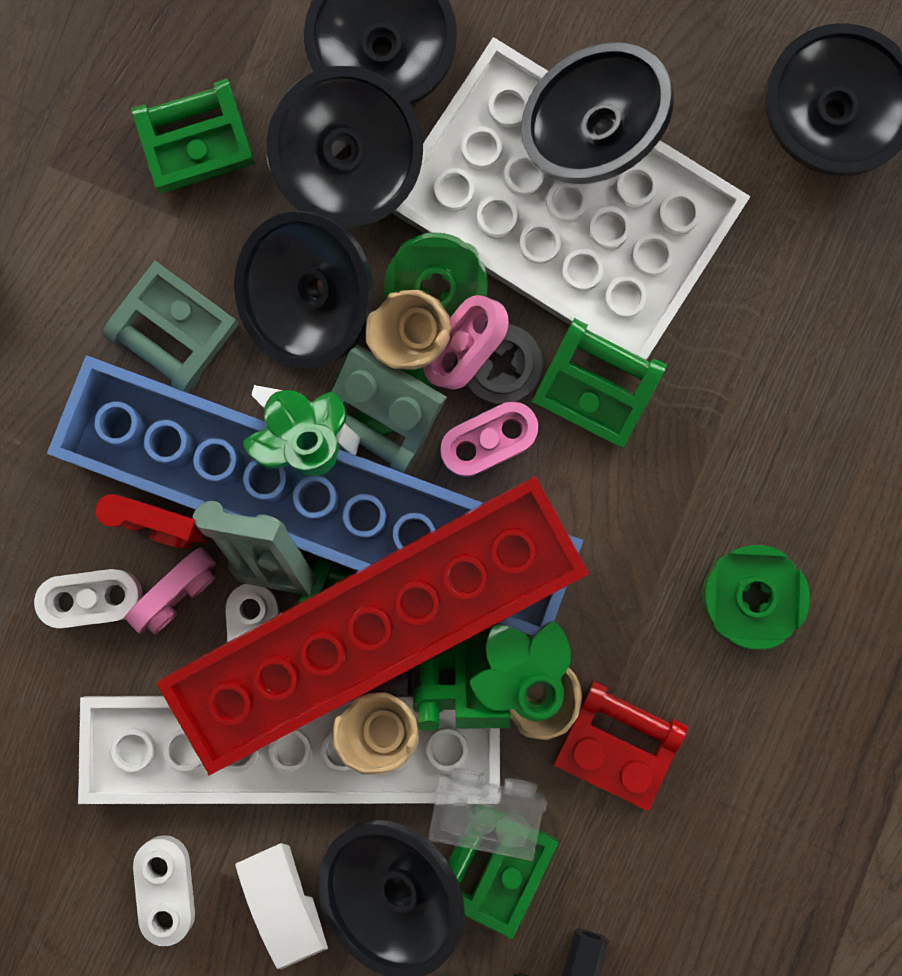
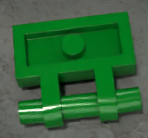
(431, 698)

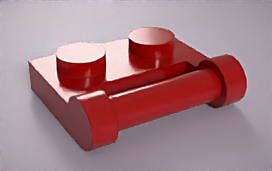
(166, 526)
(612, 761)

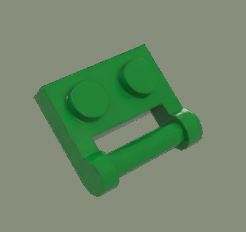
(198, 149)
(590, 398)
(504, 885)

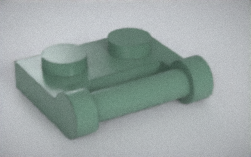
(181, 314)
(391, 399)
(256, 549)

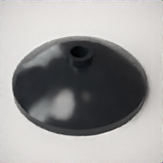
(417, 31)
(845, 70)
(597, 113)
(374, 124)
(280, 293)
(375, 912)

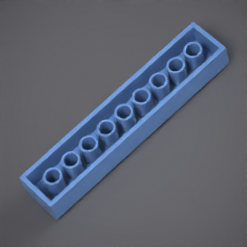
(197, 455)

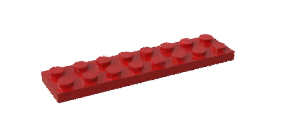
(373, 625)

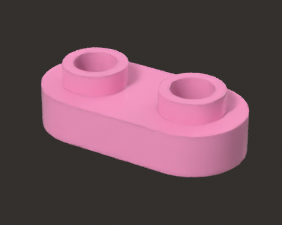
(469, 342)
(488, 439)
(156, 607)

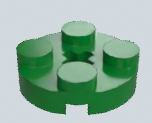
(438, 254)
(776, 575)

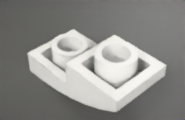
(279, 908)

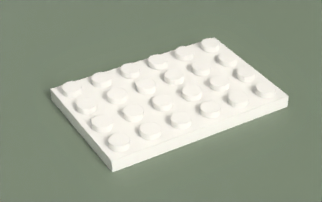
(591, 252)

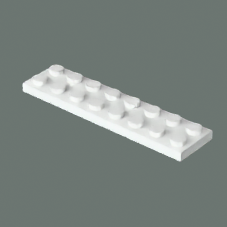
(141, 756)

